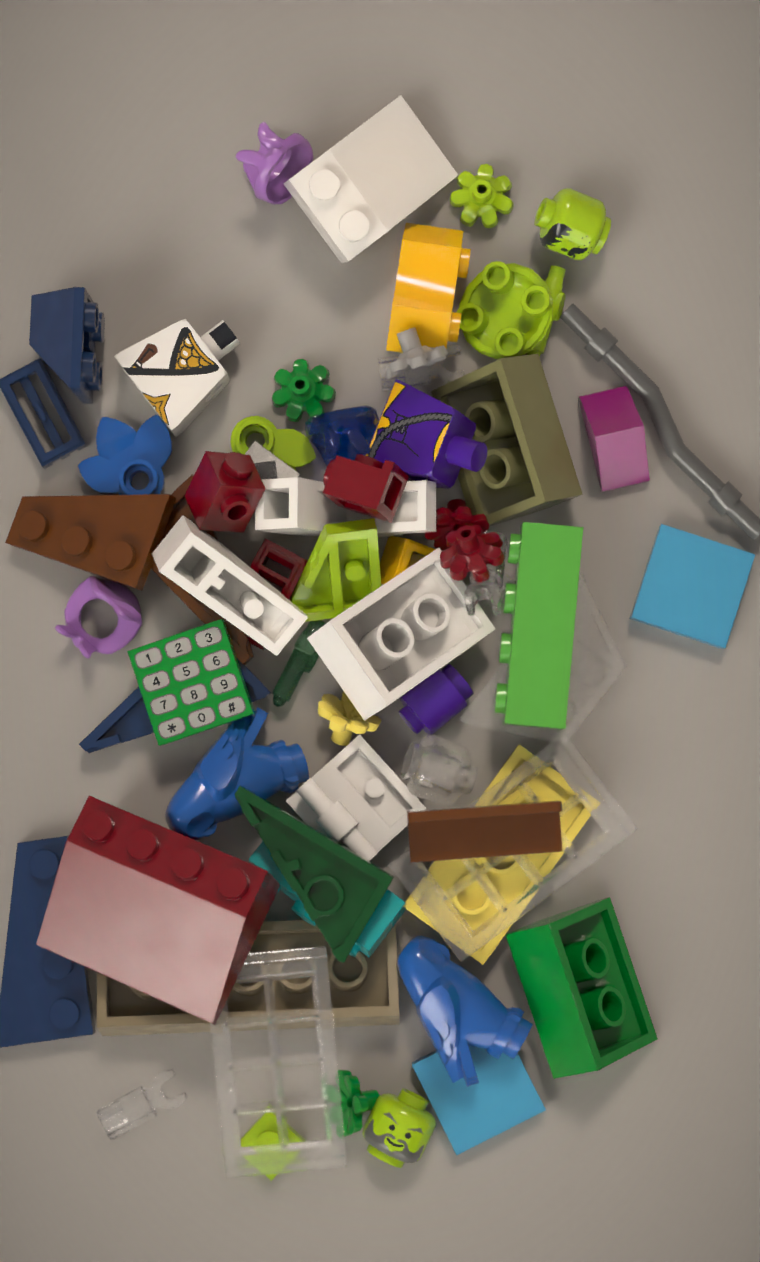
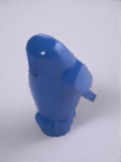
(229, 763)
(458, 1009)

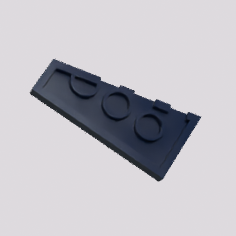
(40, 991)

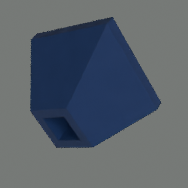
(64, 336)

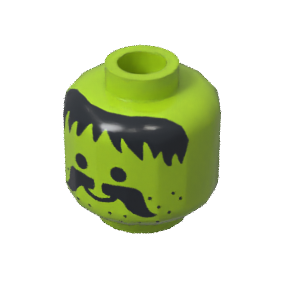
(573, 224)

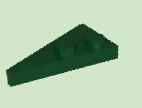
(330, 880)

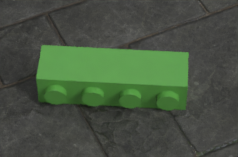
(541, 625)

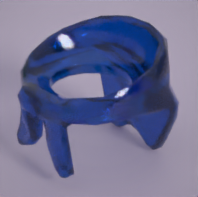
(342, 432)

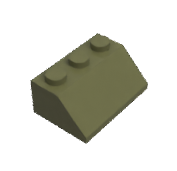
(526, 447)

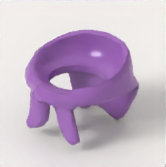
(275, 163)
(124, 604)

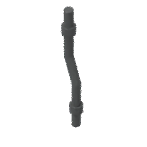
(601, 345)

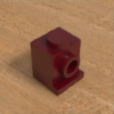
(365, 485)

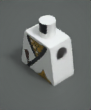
(179, 370)

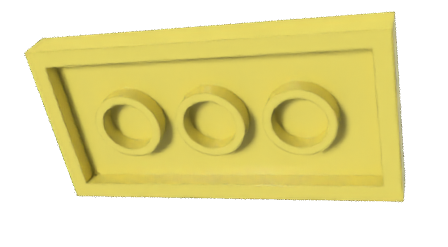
(507, 875)

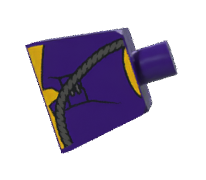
(425, 437)

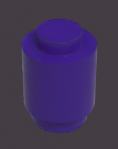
(435, 700)

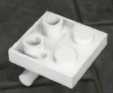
(356, 800)

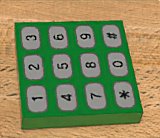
(191, 682)

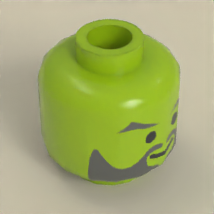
(399, 1128)

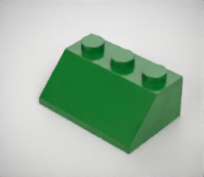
(581, 988)

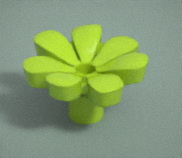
(485, 204)

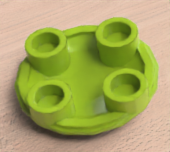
(505, 310)

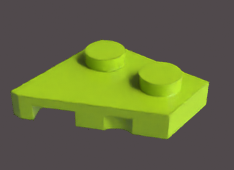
(339, 570)

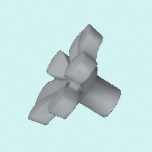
(414, 354)

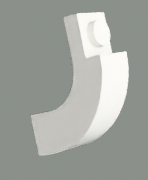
(302, 509)

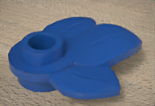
(125, 454)

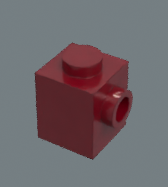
(224, 492)

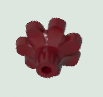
(451, 519)
(471, 552)

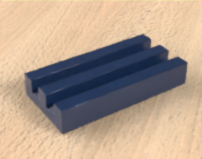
(61, 449)

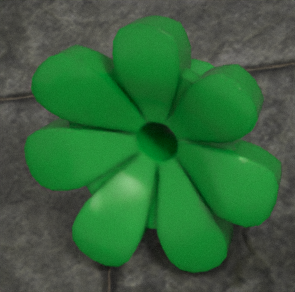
(304, 399)
(354, 1102)

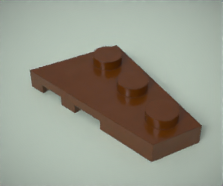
(95, 532)

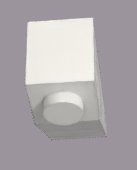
(227, 585)

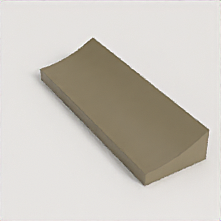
(361, 990)

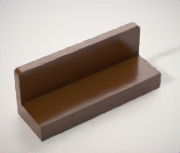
(484, 831)

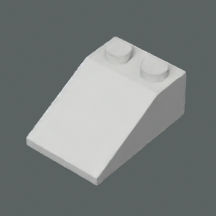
(371, 180)
(399, 635)

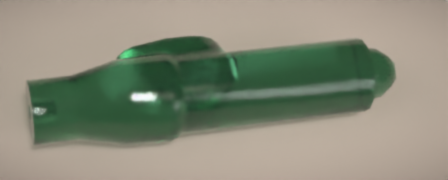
(300, 661)

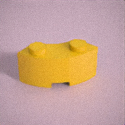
(426, 285)

